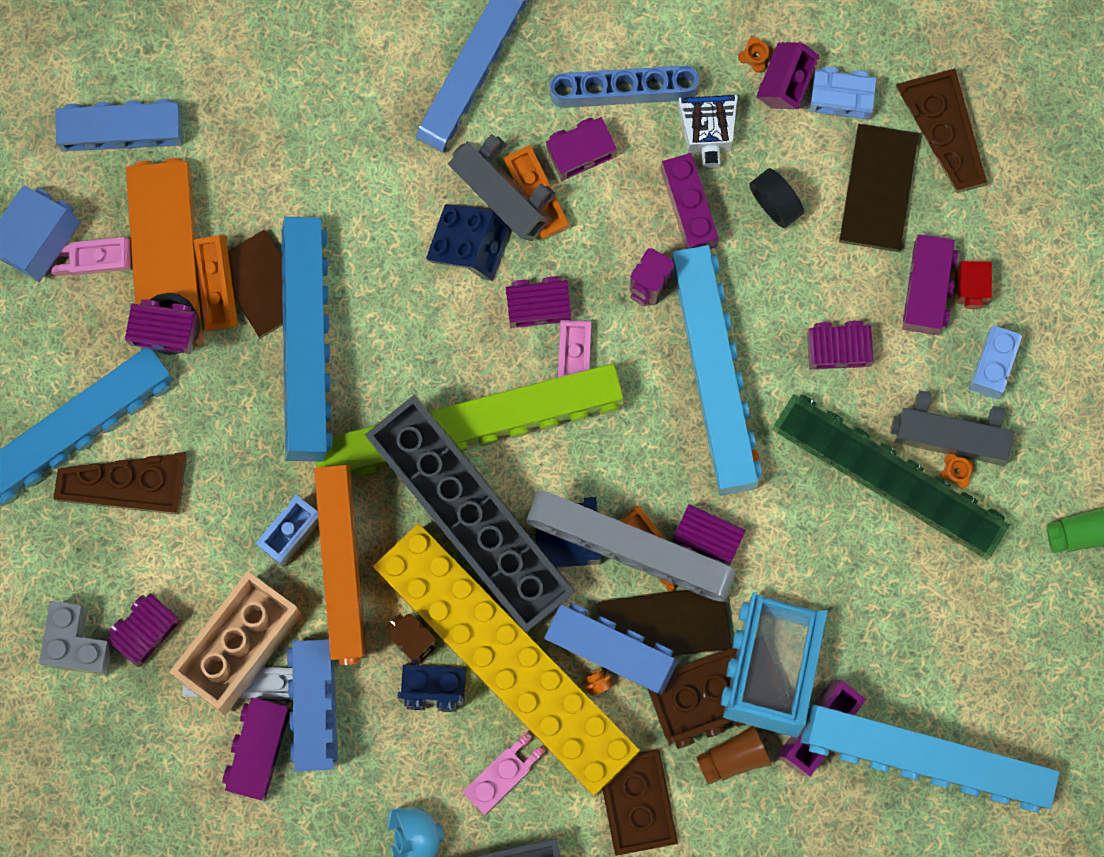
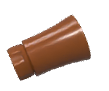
(734, 757)

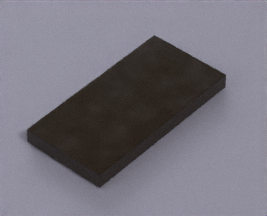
(878, 188)
(674, 620)

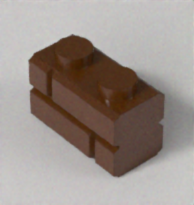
(411, 638)

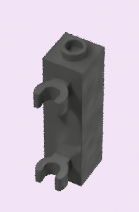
(499, 190)
(951, 435)

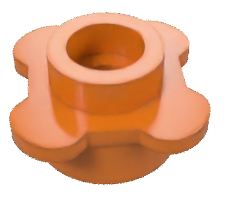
(755, 45)
(965, 467)
(597, 681)

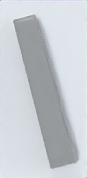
(630, 546)

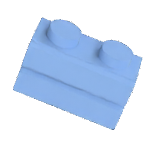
(842, 93)
(995, 362)
(289, 531)

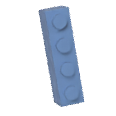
(119, 125)
(611, 649)

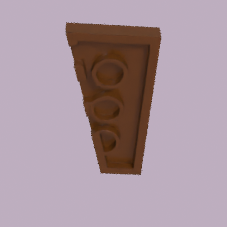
(944, 121)
(137, 484)

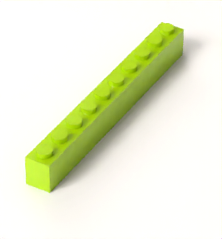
(498, 415)

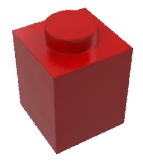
(974, 284)

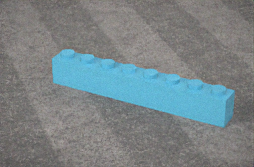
(714, 370)
(929, 757)

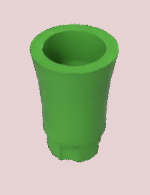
(1077, 532)

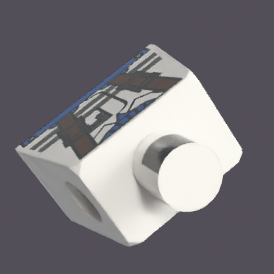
(708, 125)

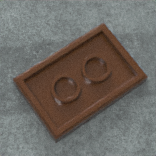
(258, 282)
(640, 806)

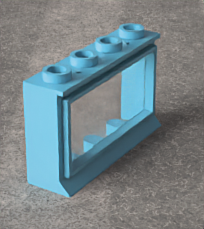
(773, 665)

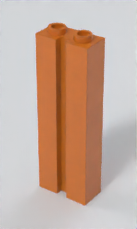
(163, 232)
(340, 563)

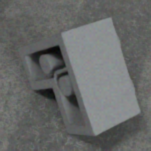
(64, 642)

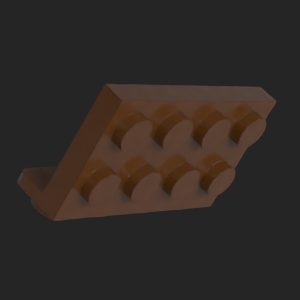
(693, 700)

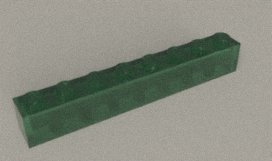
(890, 476)

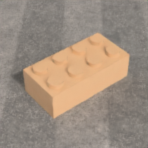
(236, 643)

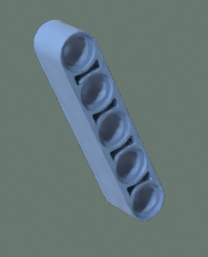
(636, 78)

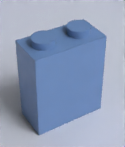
(35, 231)

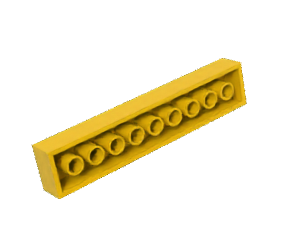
(506, 660)

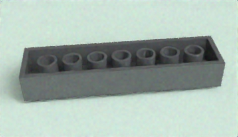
(470, 513)

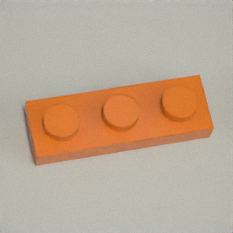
(529, 175)
(215, 282)

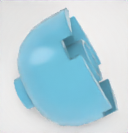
(414, 832)

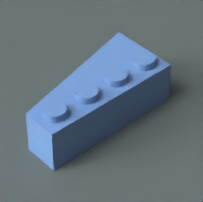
(313, 706)

